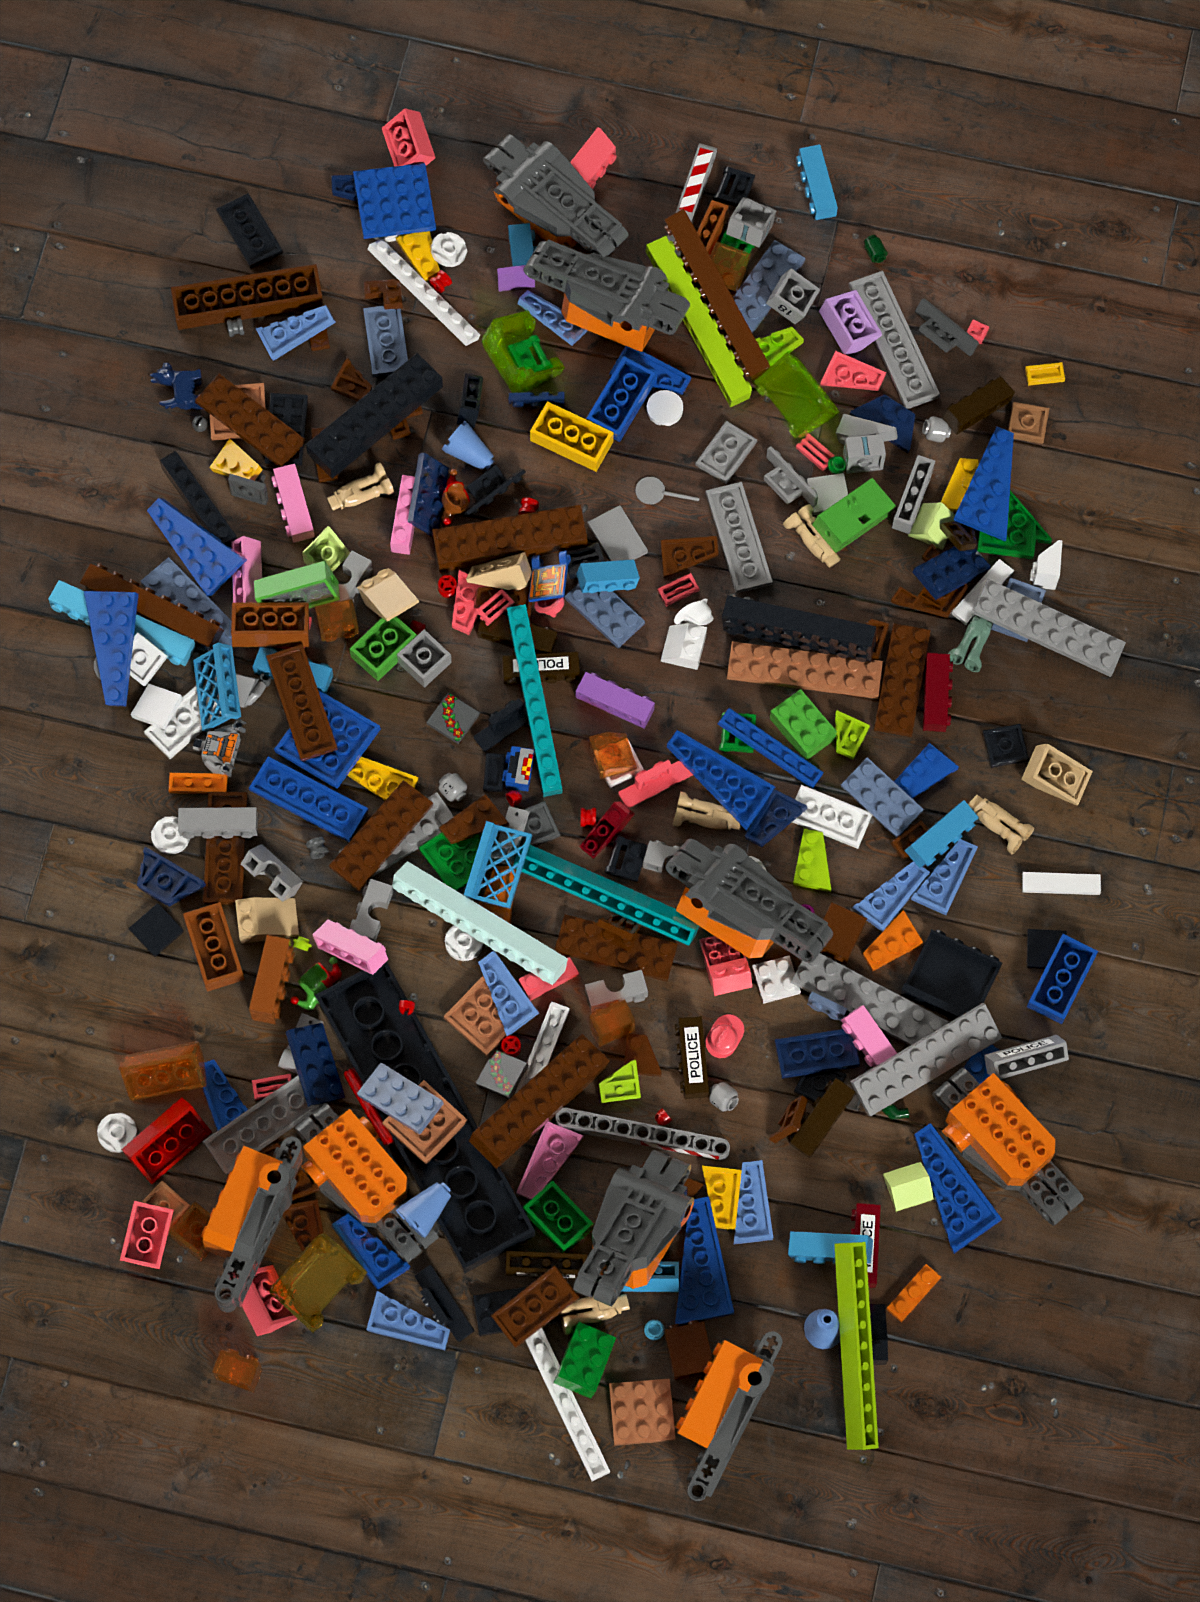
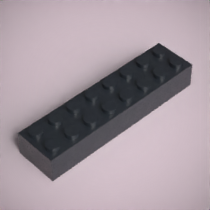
(374, 415)
(799, 628)

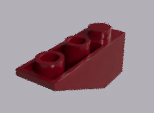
(608, 826)

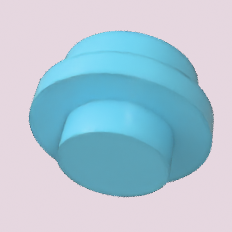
(654, 1329)

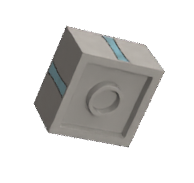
(751, 222)
(864, 453)

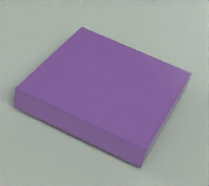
(513, 278)

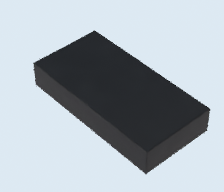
(494, 772)

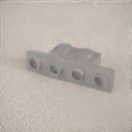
(786, 481)

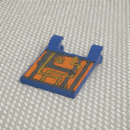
(548, 581)

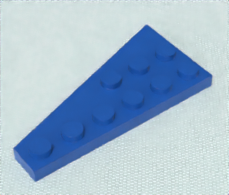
(987, 497)
(200, 550)
(113, 627)
(729, 783)
(959, 1200)
(703, 1278)

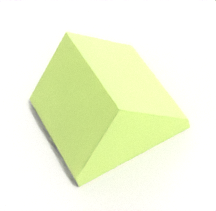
(928, 524)
(326, 548)
(909, 1186)

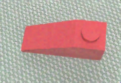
(535, 987)

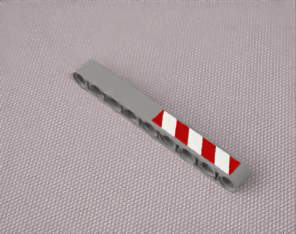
(696, 184)
(650, 1140)

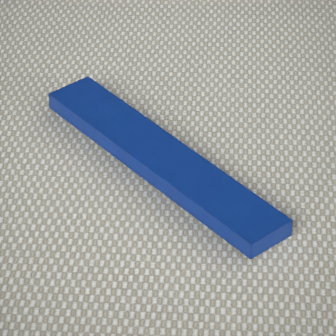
(770, 748)

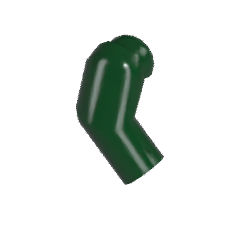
(894, 1113)

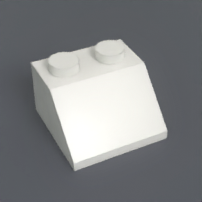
(1046, 570)
(684, 645)

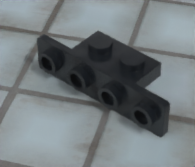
(488, 485)
(502, 724)
(443, 1304)

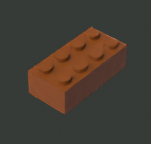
(270, 624)
(213, 946)
(271, 979)

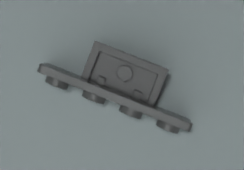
(943, 330)

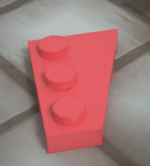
(851, 373)
(463, 614)

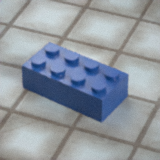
(622, 397)
(1062, 978)

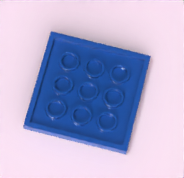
(394, 201)
(352, 736)

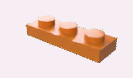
(197, 783)
(913, 1293)

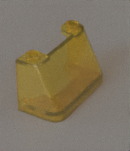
(316, 1280)

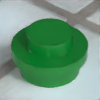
(837, 465)

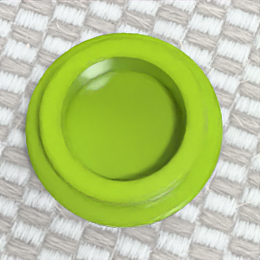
(302, 943)

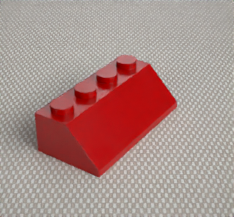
(166, 1140)

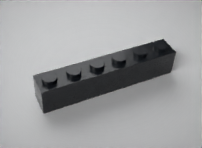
(196, 498)

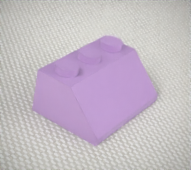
(849, 322)

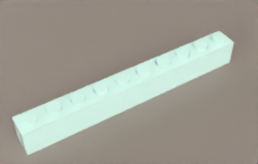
(479, 923)

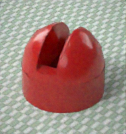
(417, 627)
(514, 797)
(408, 1006)
(662, 1117)

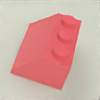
(408, 139)
(594, 157)
(146, 1235)
(261, 1307)

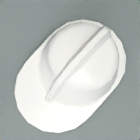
(695, 613)

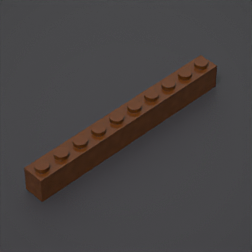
(717, 293)

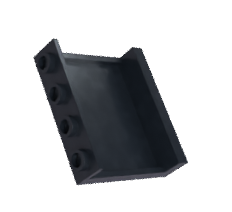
(950, 976)

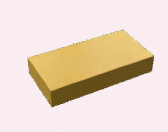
(1045, 373)

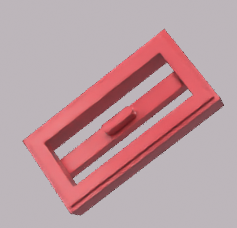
(819, 446)
(667, 602)
(484, 616)
(268, 1088)

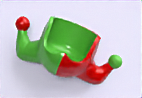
(315, 981)

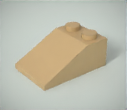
(503, 573)
(387, 594)
(1056, 774)
(265, 917)

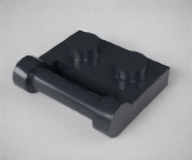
(740, 188)
(575, 562)
(632, 860)

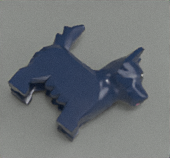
(183, 386)

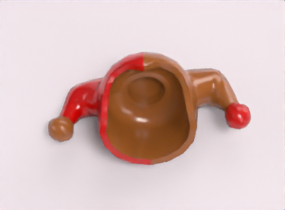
(454, 499)

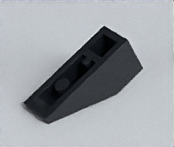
(470, 399)
(879, 1334)

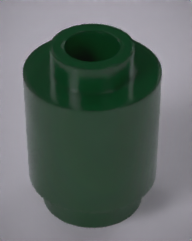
(875, 249)

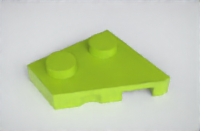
(849, 734)
(621, 1084)

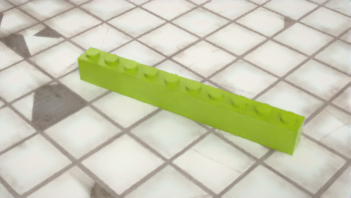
(699, 323)
(856, 1346)

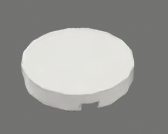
(448, 249)
(664, 408)
(166, 836)
(462, 945)
(116, 1131)

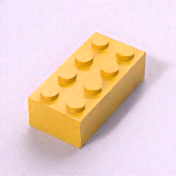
(571, 436)

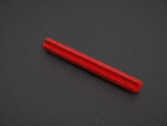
(369, 1109)

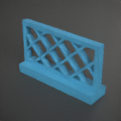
(226, 686)
(482, 859)

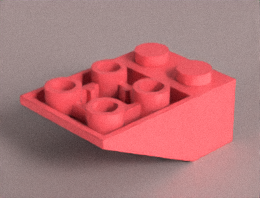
(725, 966)

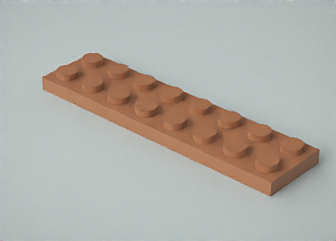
(804, 670)

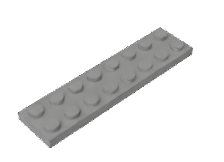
(897, 343)
(1049, 627)
(849, 989)
(926, 1059)

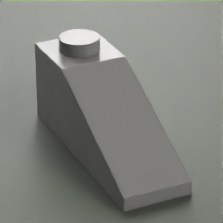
(856, 426)

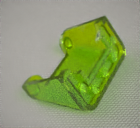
(510, 330)
(796, 395)

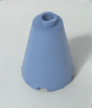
(469, 447)
(425, 1208)
(822, 1328)

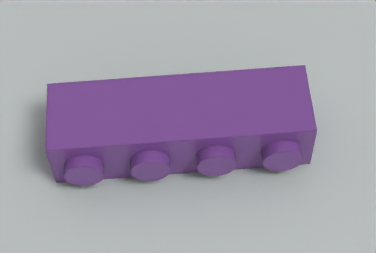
(615, 700)

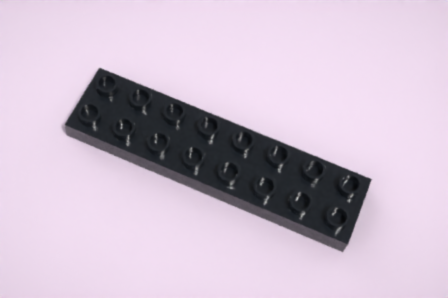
(483, 1210)

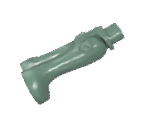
(977, 629)

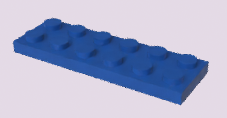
(308, 799)

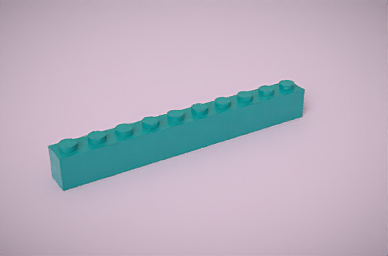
(534, 700)
(608, 894)

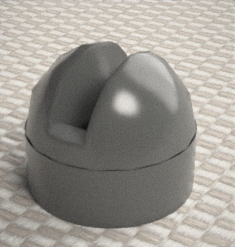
(202, 426)

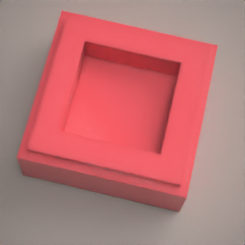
(978, 330)

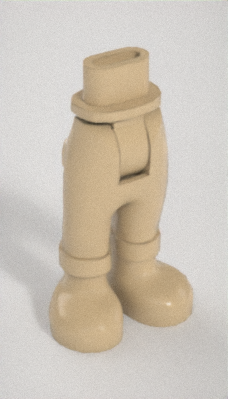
(352, 493)
(816, 543)
(716, 815)
(992, 815)
(598, 1313)

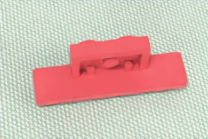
(653, 782)

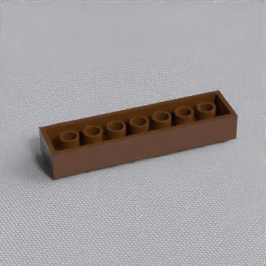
(247, 296)
(502, 537)
(539, 1101)

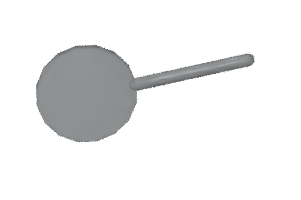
(651, 491)

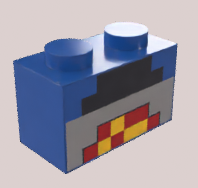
(520, 768)

